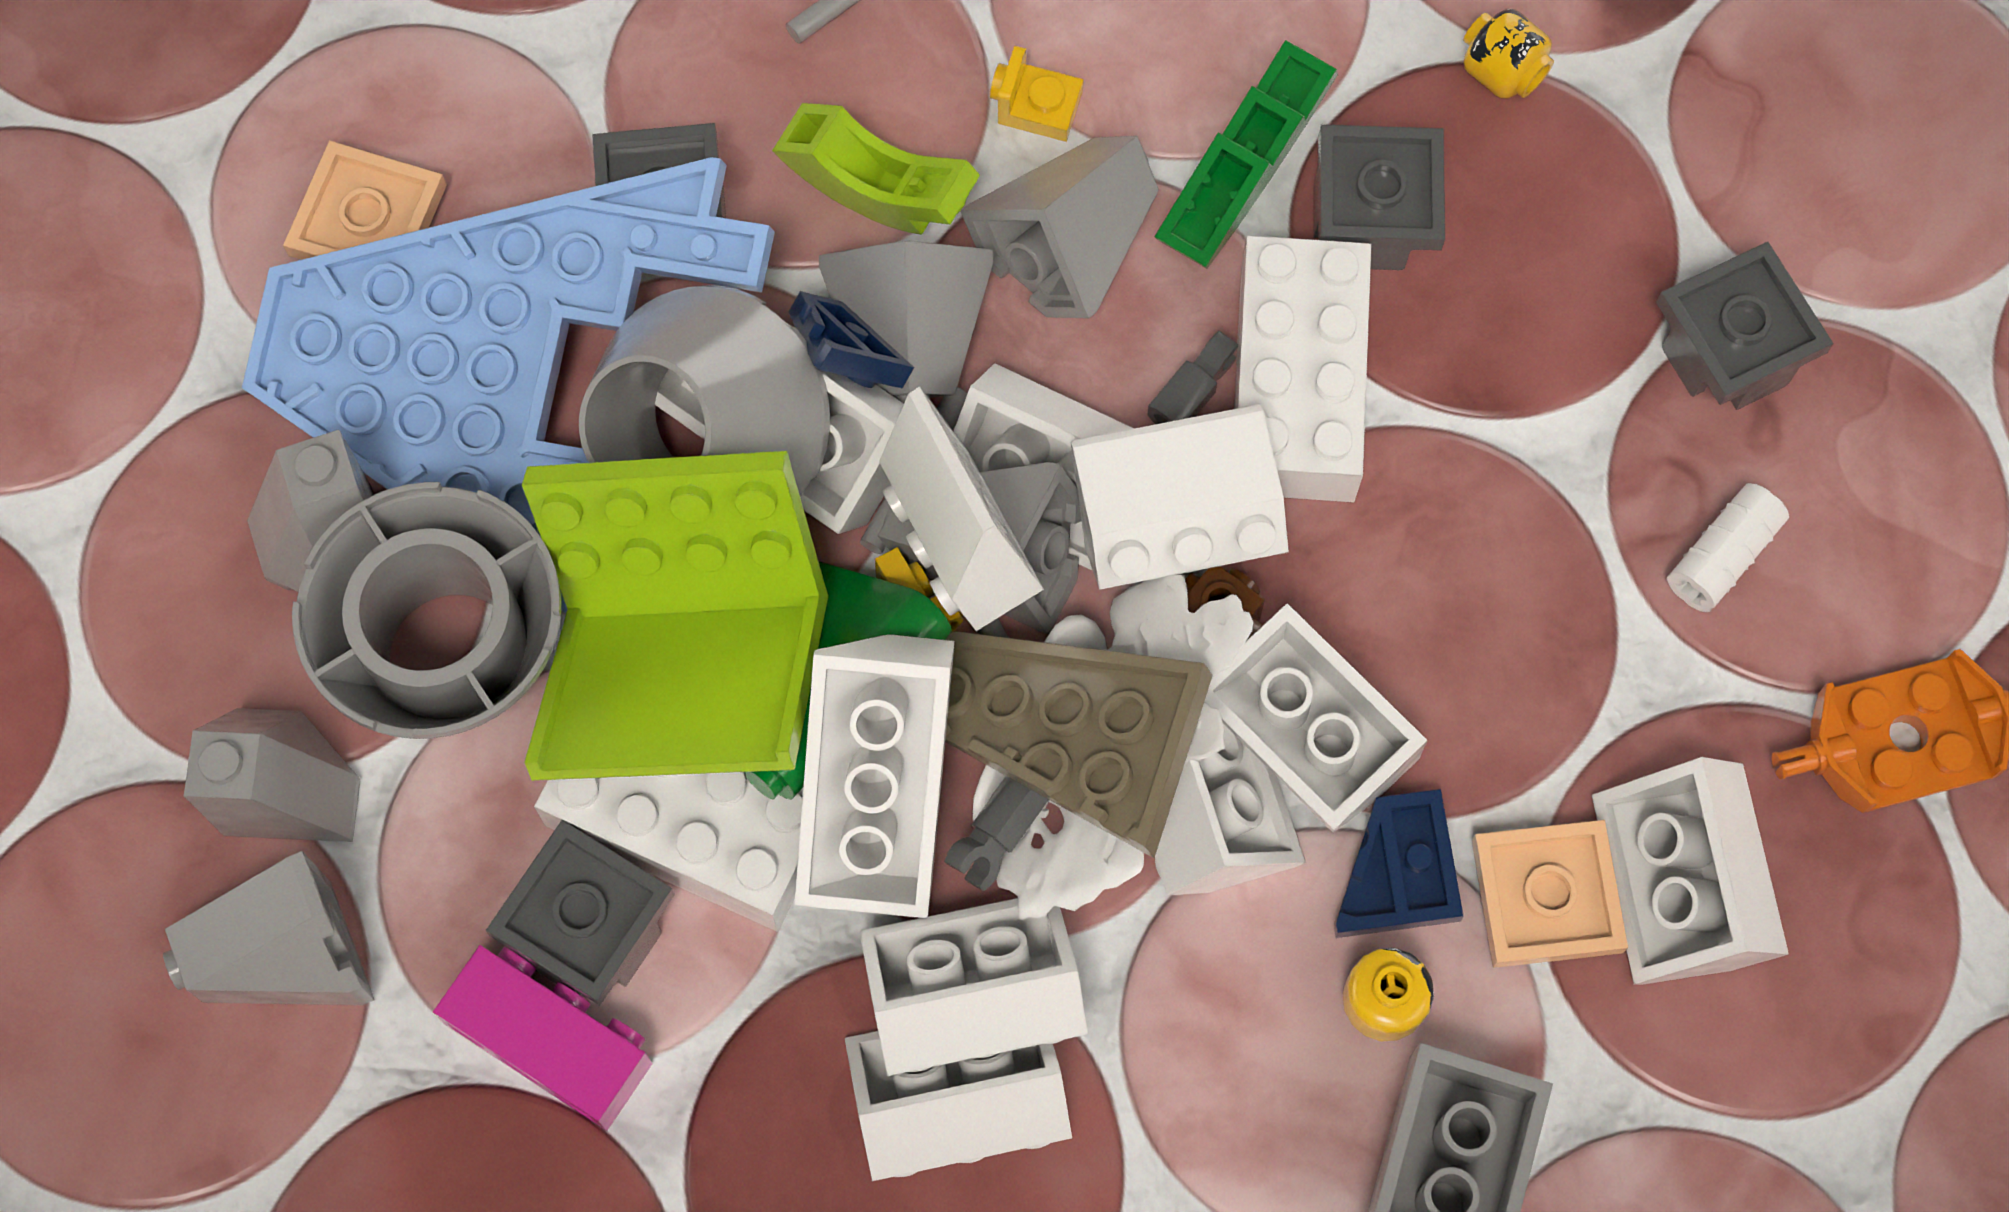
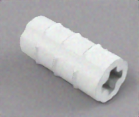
(1728, 547)

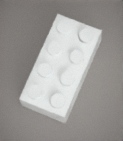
(1307, 358)
(851, 474)
(694, 832)

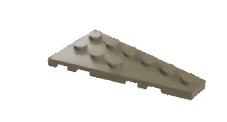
(1079, 726)

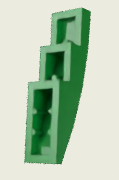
(1246, 155)

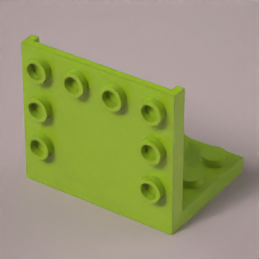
(682, 616)

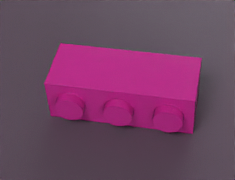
(545, 1034)

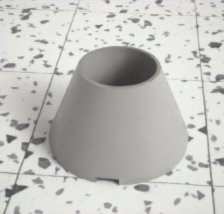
(737, 360)
(393, 558)

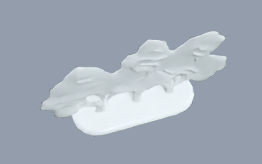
(1081, 856)

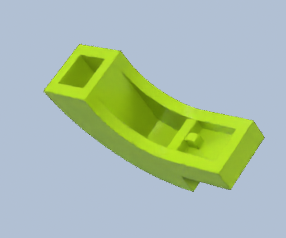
(871, 175)

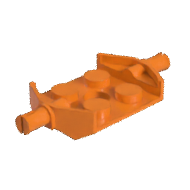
(1948, 702)

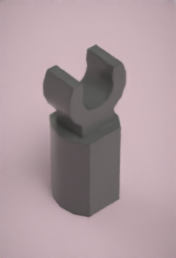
(1194, 382)
(996, 831)

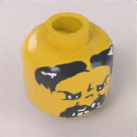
(1507, 53)
(1373, 1010)

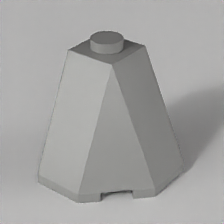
(1067, 223)
(918, 301)
(299, 500)
(1039, 508)
(271, 778)
(270, 943)

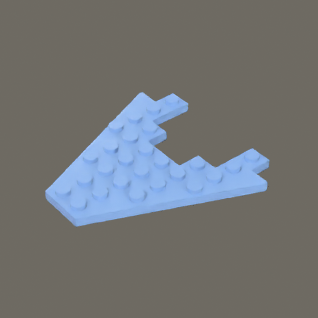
(453, 336)

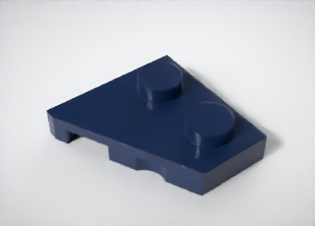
(846, 344)
(1402, 869)

